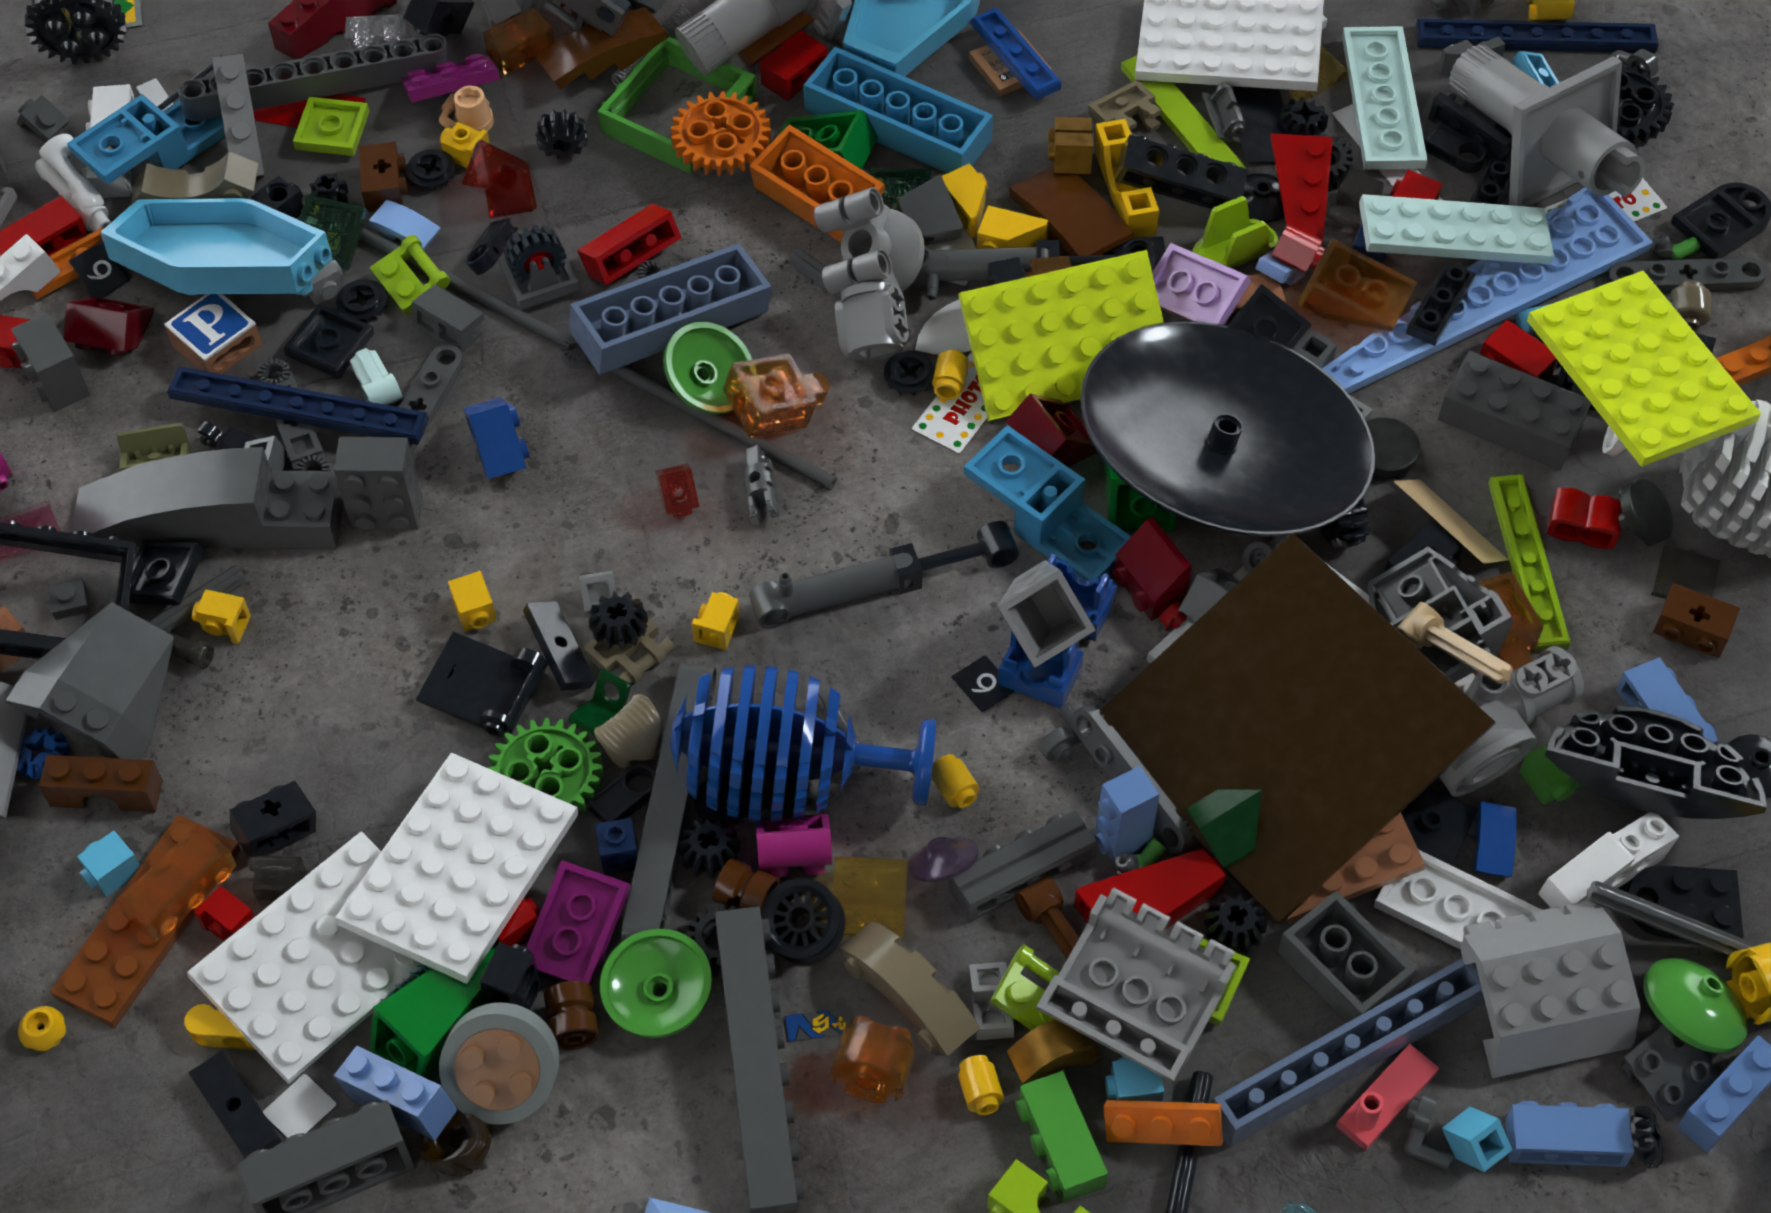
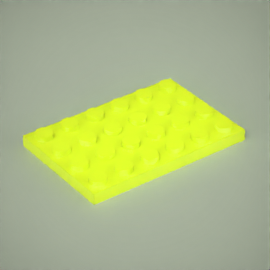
(1050, 326)
(1643, 368)

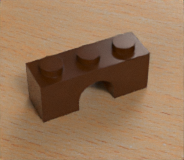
(128, 782)

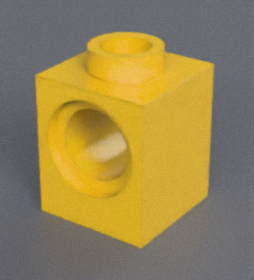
(472, 601)

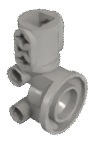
(871, 283)
(1513, 707)

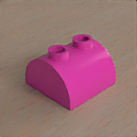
(794, 844)

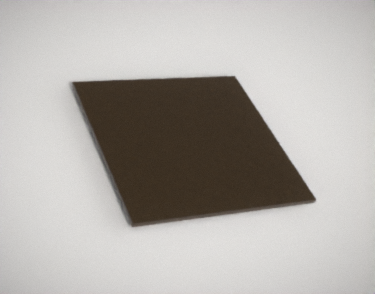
(1302, 698)

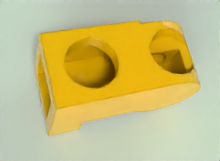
(213, 1029)

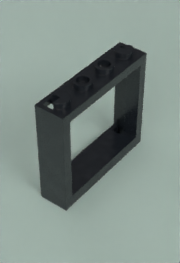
(75, 544)

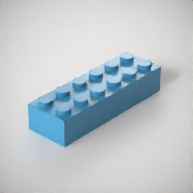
(901, 111)

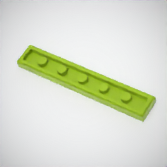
(1184, 118)
(1528, 557)

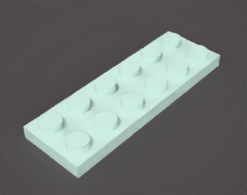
(1384, 98)
(1455, 229)

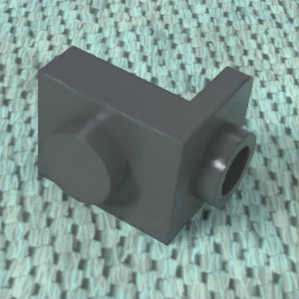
(42, 118)

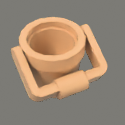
(470, 109)

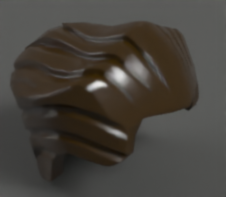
(459, 1146)

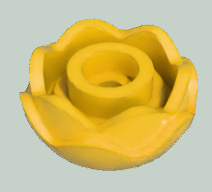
(46, 1038)

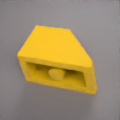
(968, 195)
(1010, 229)

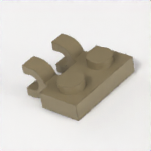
(1127, 103)

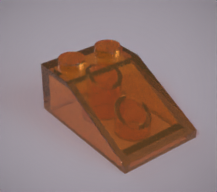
(1356, 289)

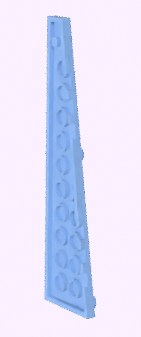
(1586, 241)

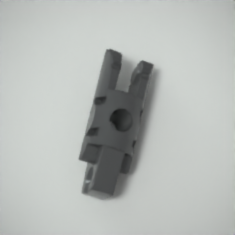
(760, 485)

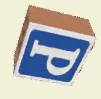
(213, 333)

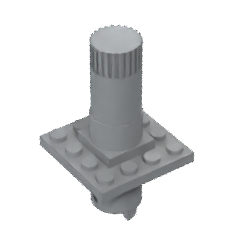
(735, 24)
(1556, 131)

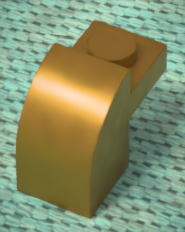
(1050, 1050)

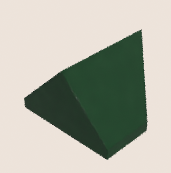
(1229, 822)

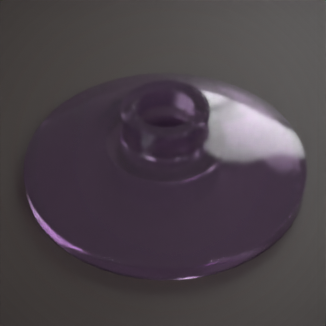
(943, 859)

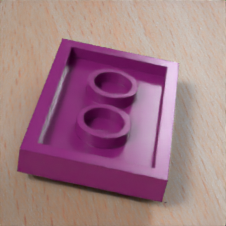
(449, 77)
(577, 923)

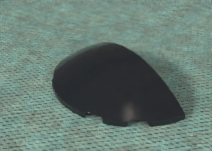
(1655, 764)

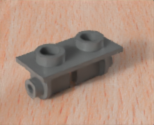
(1224, 114)

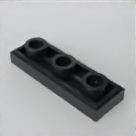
(1493, 183)
(1440, 303)
(558, 645)
(225, 1091)

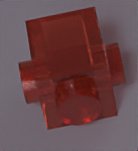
(677, 478)

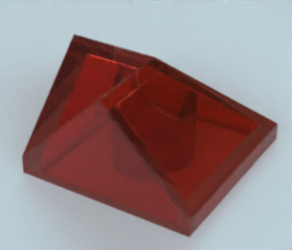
(501, 179)

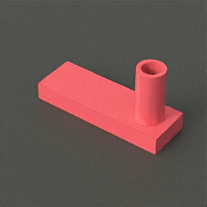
(1387, 1097)

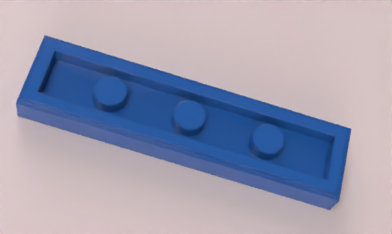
(1016, 53)

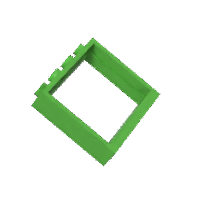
(640, 80)

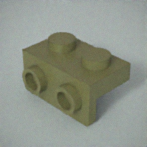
(152, 444)

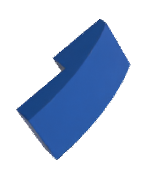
(1495, 839)

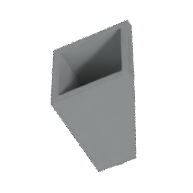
(1044, 613)

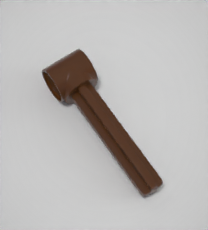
(1042, 904)

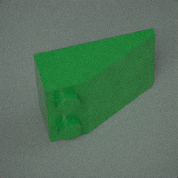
(843, 133)

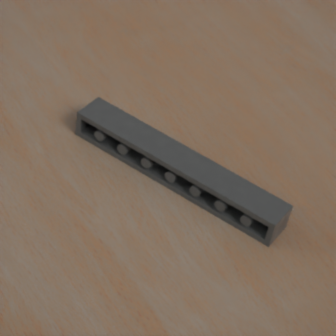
(756, 1062)

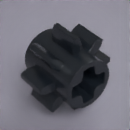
(328, 187)

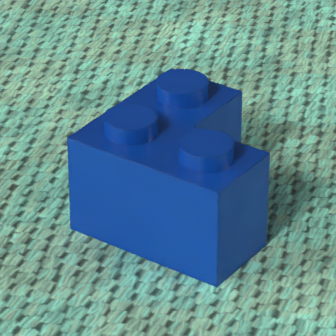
(495, 436)

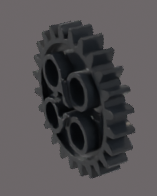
(75, 28)
(1642, 106)

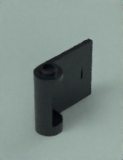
(486, 686)

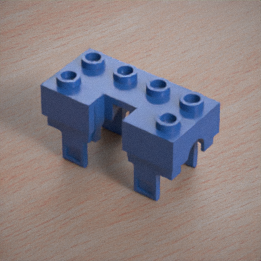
(1055, 678)

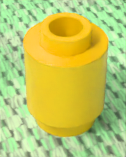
(950, 374)
(955, 781)
(980, 1085)

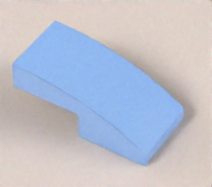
(400, 222)
(1278, 270)

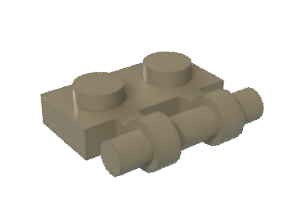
(615, 657)

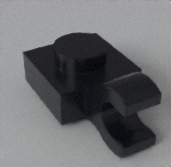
(218, 440)

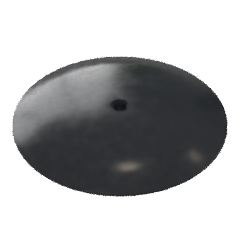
(1227, 429)

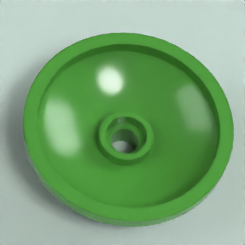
(709, 352)
(641, 967)
(1695, 1005)

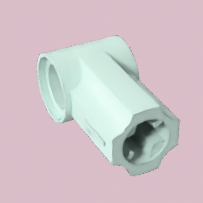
(374, 379)

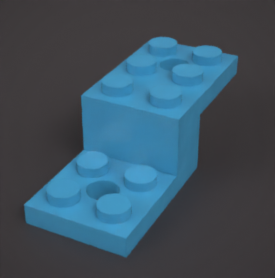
(141, 134)
(1047, 503)

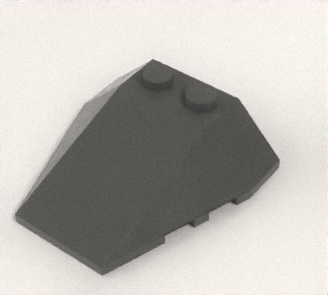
(1457, 598)
(101, 682)

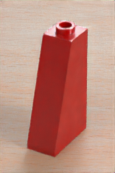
(1168, 886)

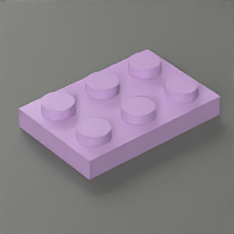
(1197, 286)

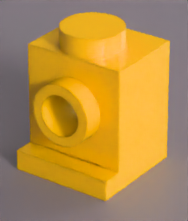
(461, 141)
(222, 614)
(716, 621)

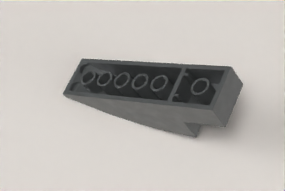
(216, 501)

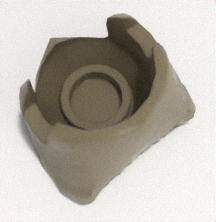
(631, 732)

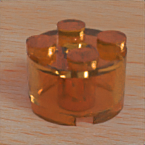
(873, 1060)

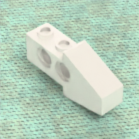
(1610, 860)

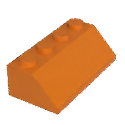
(807, 174)

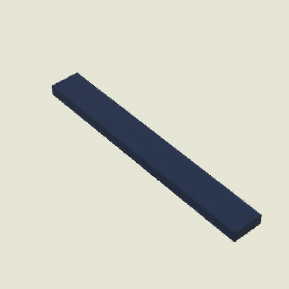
(1539, 35)
(297, 405)

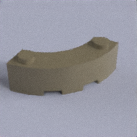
(228, 178)
(909, 984)

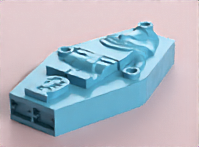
(904, 31)
(217, 246)

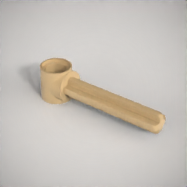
(1426, 628)

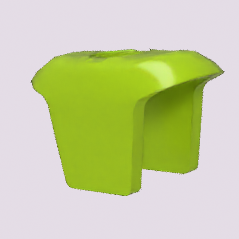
(1233, 230)

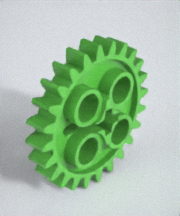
(572, 783)

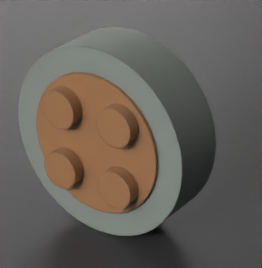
(499, 1063)

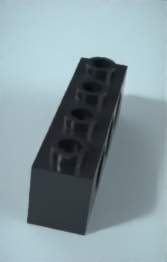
(1166, 180)

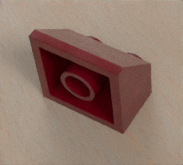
(106, 324)
(1053, 428)
(1152, 570)

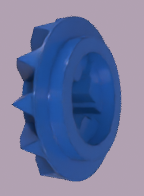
(54, 743)

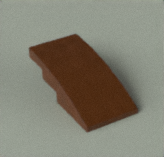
(595, 50)
(1073, 211)

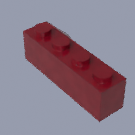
(309, 23)

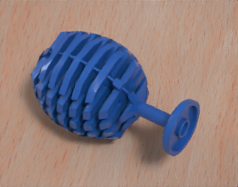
(780, 745)

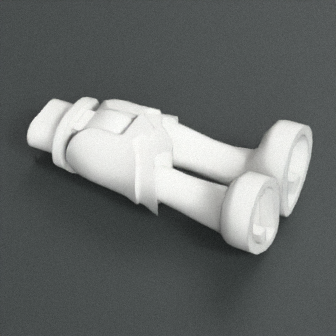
(67, 181)

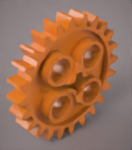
(720, 133)

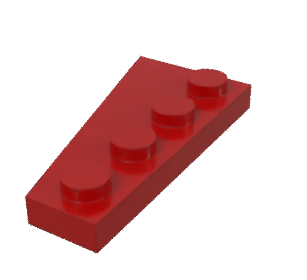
(1303, 179)

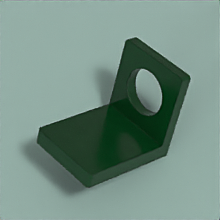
(601, 707)

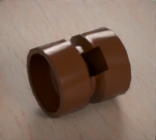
(741, 887)
(571, 1014)

